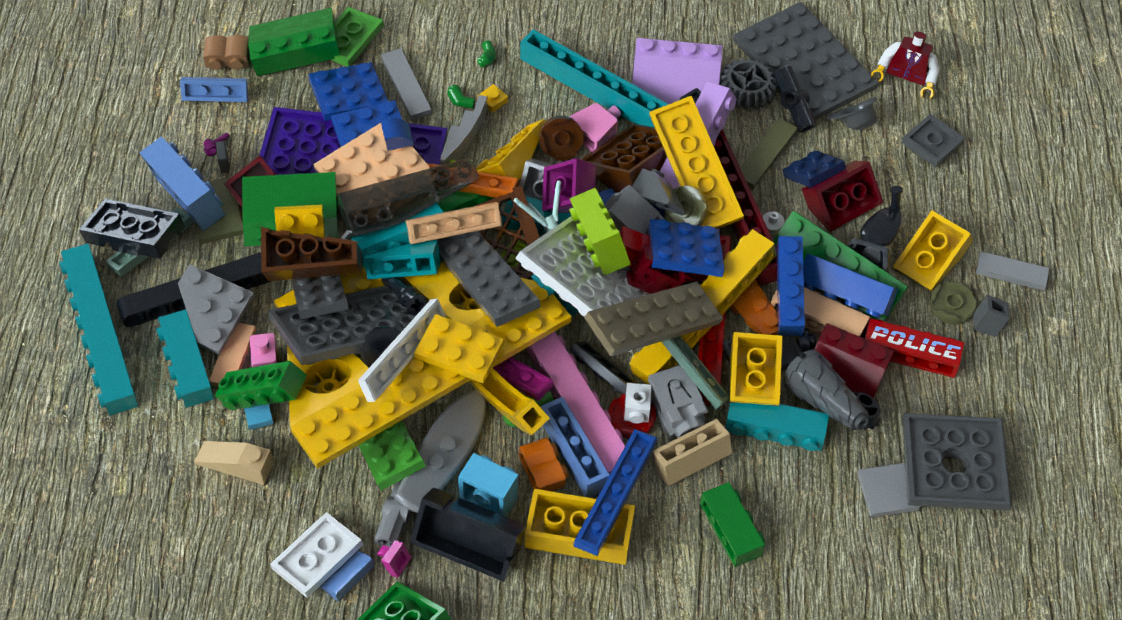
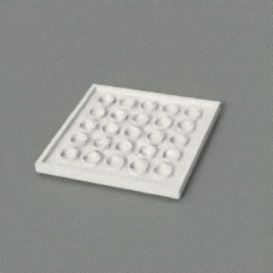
(567, 267)

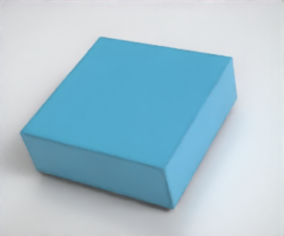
(258, 416)

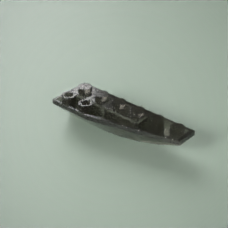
(400, 198)

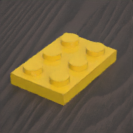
(300, 219)
(459, 348)

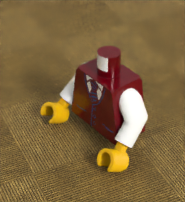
(911, 61)

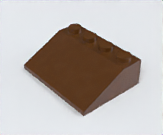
(625, 156)

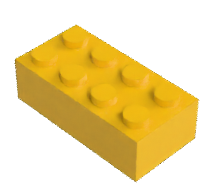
(557, 519)

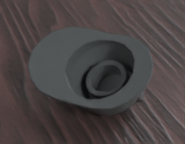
(857, 116)

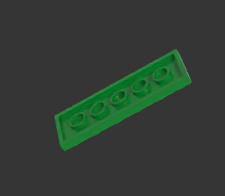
(825, 246)

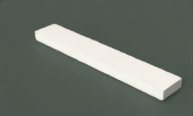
(398, 353)

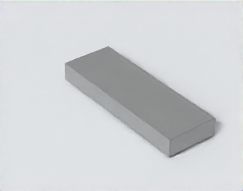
(1012, 271)

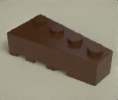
(307, 256)

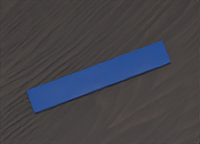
(615, 492)

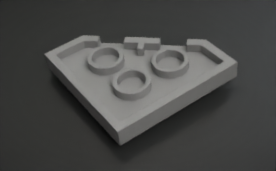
(212, 307)

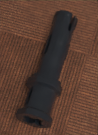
(407, 295)

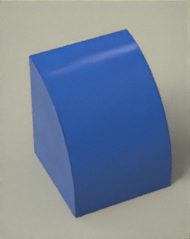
(396, 133)

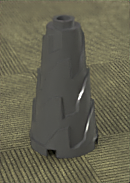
(824, 389)

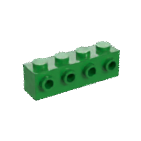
(260, 385)

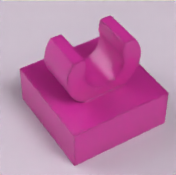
(395, 558)

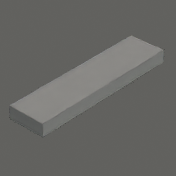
(406, 84)

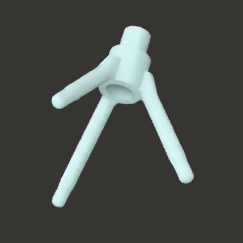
(550, 221)

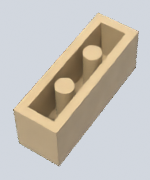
(692, 452)

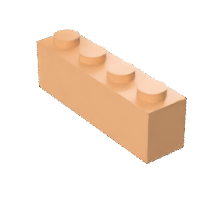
(822, 310)

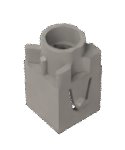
(631, 210)
(678, 405)

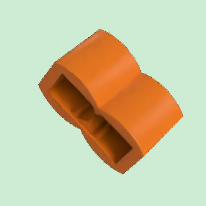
(542, 466)

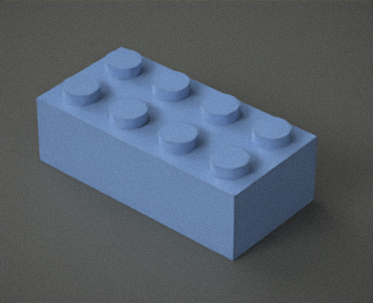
(183, 182)

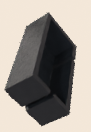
(468, 534)

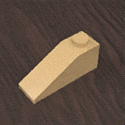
(237, 459)

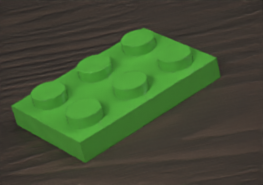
(354, 34)
(391, 455)

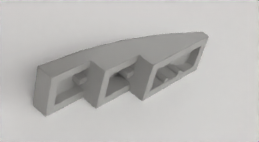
(461, 137)

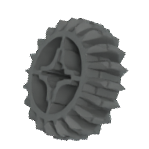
(750, 82)

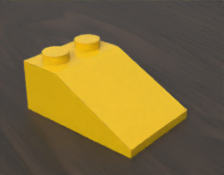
(933, 251)
(755, 368)

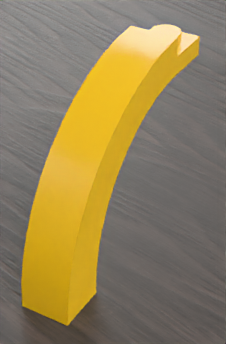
(511, 403)

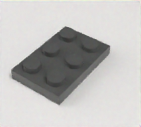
(319, 295)

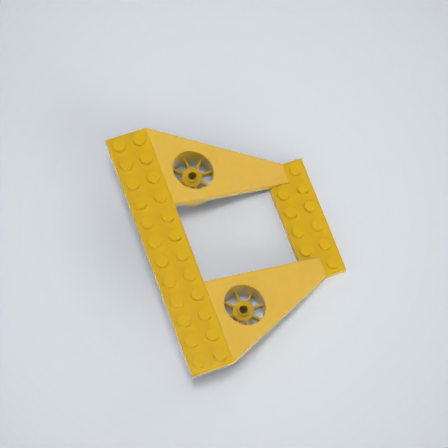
(337, 415)

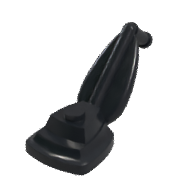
(879, 232)

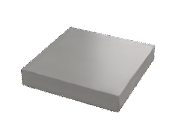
(885, 490)

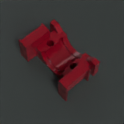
(651, 279)

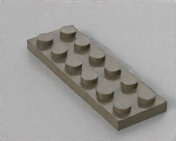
(653, 318)

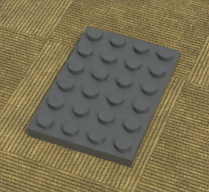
(816, 56)
(342, 331)

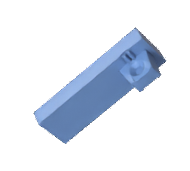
(214, 89)

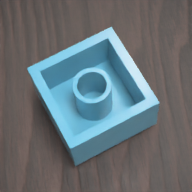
(488, 484)

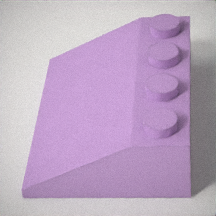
(675, 67)

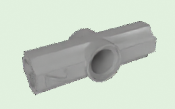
(393, 520)

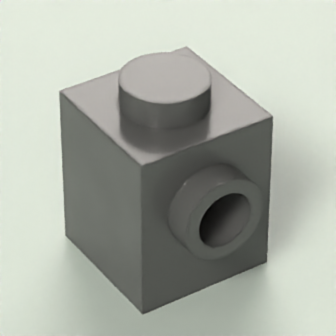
(991, 316)

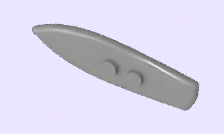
(445, 448)

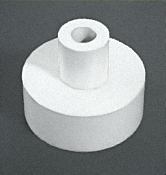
(774, 222)

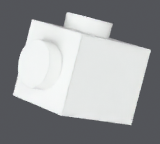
(637, 402)

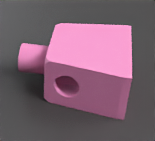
(597, 124)

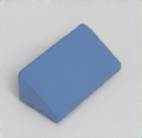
(348, 575)

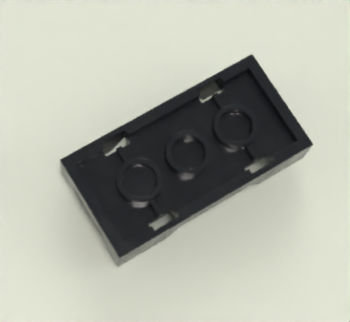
(131, 228)

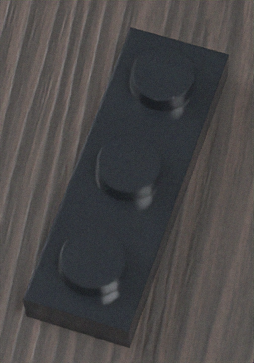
(601, 366)

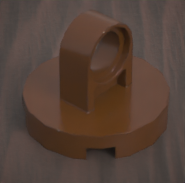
(561, 137)

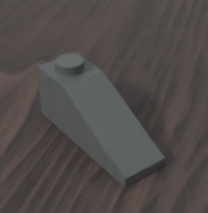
(657, 191)

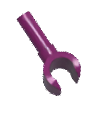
(210, 145)

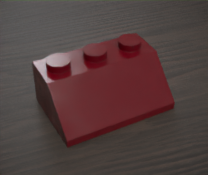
(844, 195)
(854, 359)

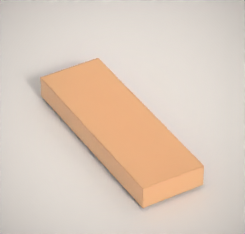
(233, 353)

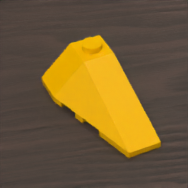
(512, 157)

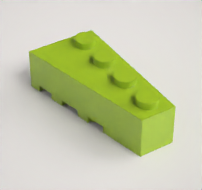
(599, 231)

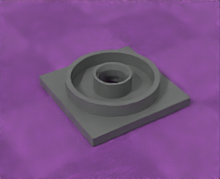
(973, 441)

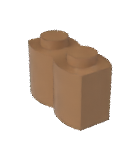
(226, 52)

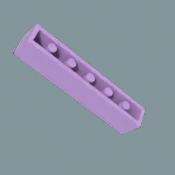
(714, 107)

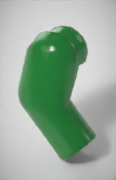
(488, 56)
(458, 99)

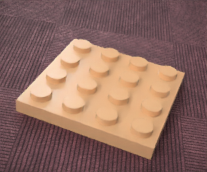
(369, 162)

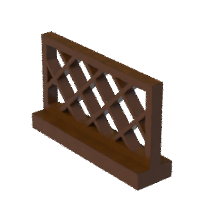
(527, 227)

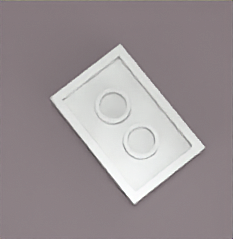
(316, 554)

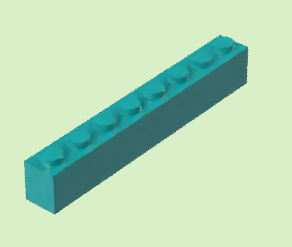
(588, 78)
(98, 329)

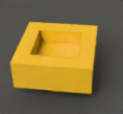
(495, 98)

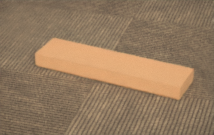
(453, 223)

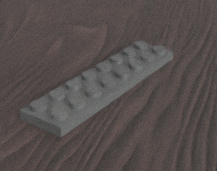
(487, 277)

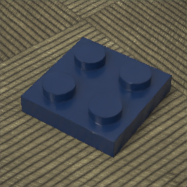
(813, 168)

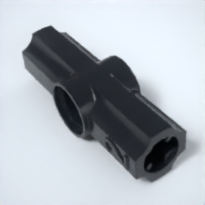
(795, 99)

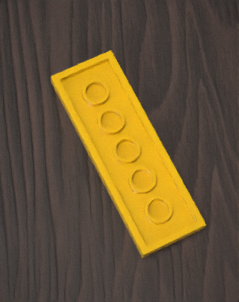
(696, 160)

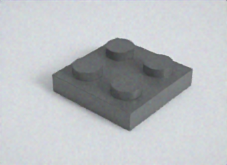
(933, 140)

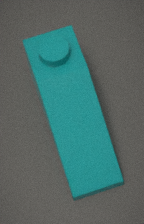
(404, 261)

